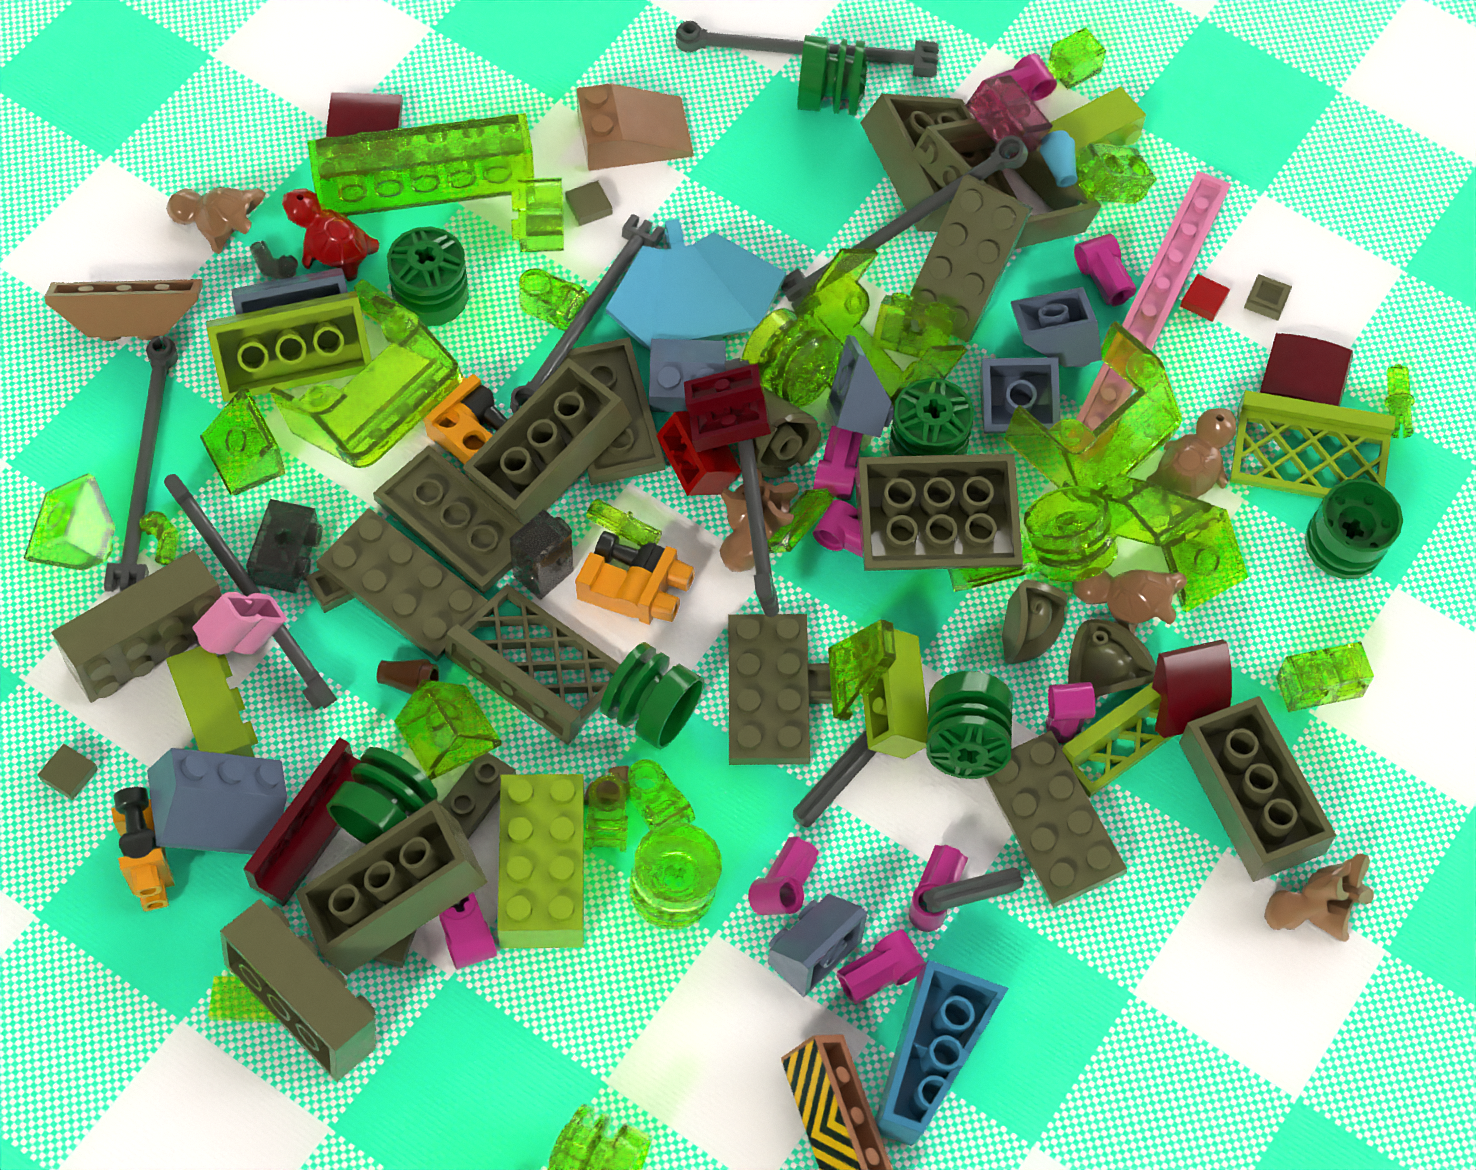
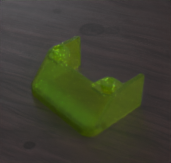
(839, 305)
(382, 399)
(1080, 457)

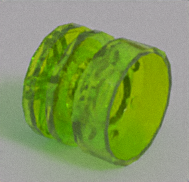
(793, 356)
(679, 855)
(591, 1148)

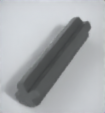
(833, 782)
(973, 889)

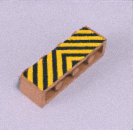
(834, 1105)

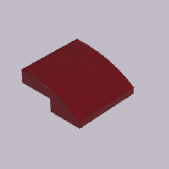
(363, 113)
(1307, 369)
(727, 407)
(1191, 685)

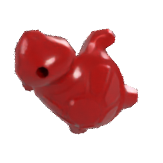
(328, 234)

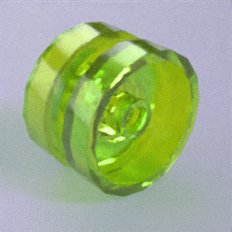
(1071, 533)

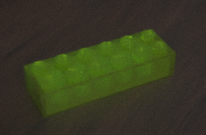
(421, 165)

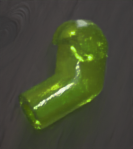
(165, 532)

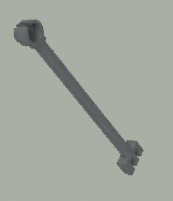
(692, 37)
(636, 239)
(798, 285)
(128, 568)
(763, 579)
(317, 691)

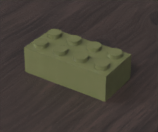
(548, 442)
(137, 627)
(1257, 788)
(390, 887)
(300, 989)

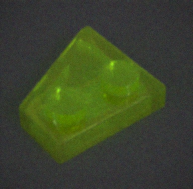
(858, 664)

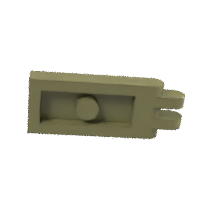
(476, 791)

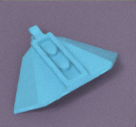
(694, 290)

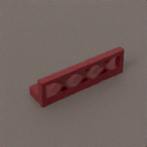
(302, 830)

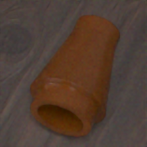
(406, 674)

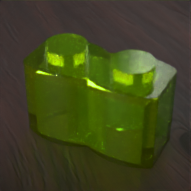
(539, 214)

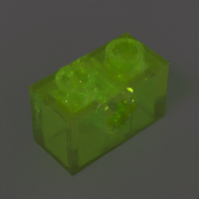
(894, 325)

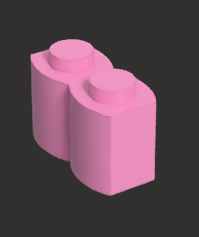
(239, 623)

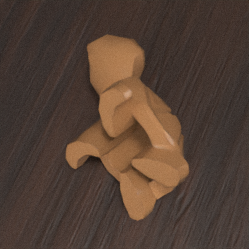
(215, 212)
(1194, 460)
(737, 547)
(1133, 595)
(1324, 899)

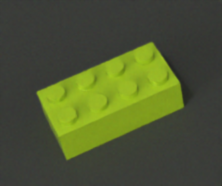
(289, 345)
(541, 861)

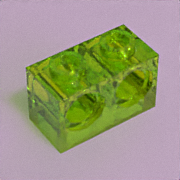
(1113, 174)
(1324, 676)

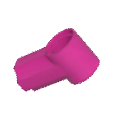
(1032, 77)
(1103, 262)
(838, 465)
(839, 528)
(1069, 708)
(943, 867)
(783, 886)
(890, 962)

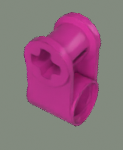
(467, 934)

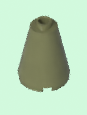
(791, 440)

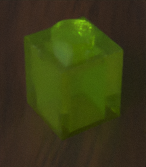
(1076, 58)

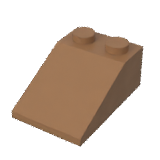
(631, 126)

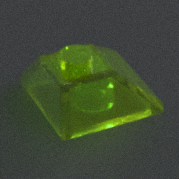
(1149, 511)
(72, 527)
(1207, 558)

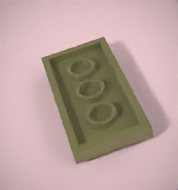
(971, 252)
(637, 447)
(451, 517)
(400, 582)
(768, 689)
(1054, 821)

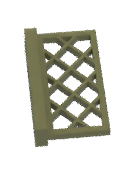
(509, 678)

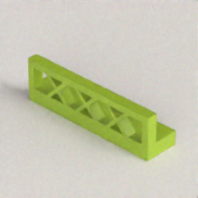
(1107, 730)

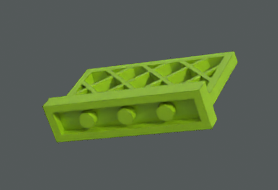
(1308, 419)

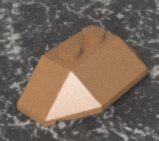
(123, 307)

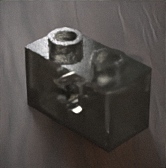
(284, 546)
(542, 553)

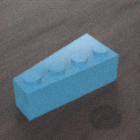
(935, 1041)

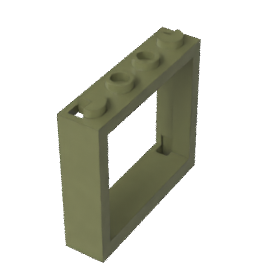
(939, 156)

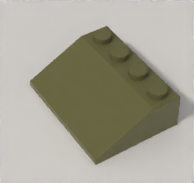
(894, 130)
(938, 512)

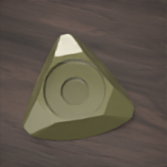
(1032, 621)
(1109, 658)

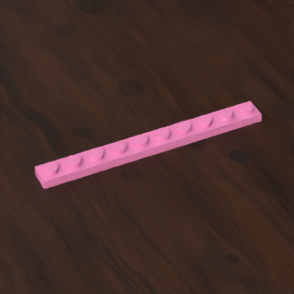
(1159, 289)

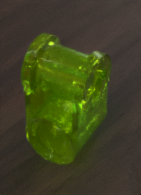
(556, 298)
(660, 803)
(607, 816)

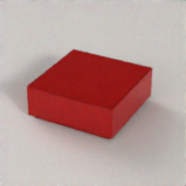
(1205, 297)

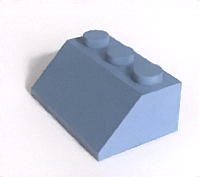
(288, 290)
(215, 800)

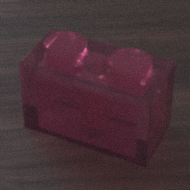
(1006, 111)

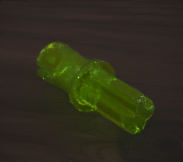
(1400, 399)
(622, 523)

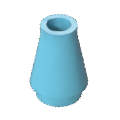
(1060, 157)

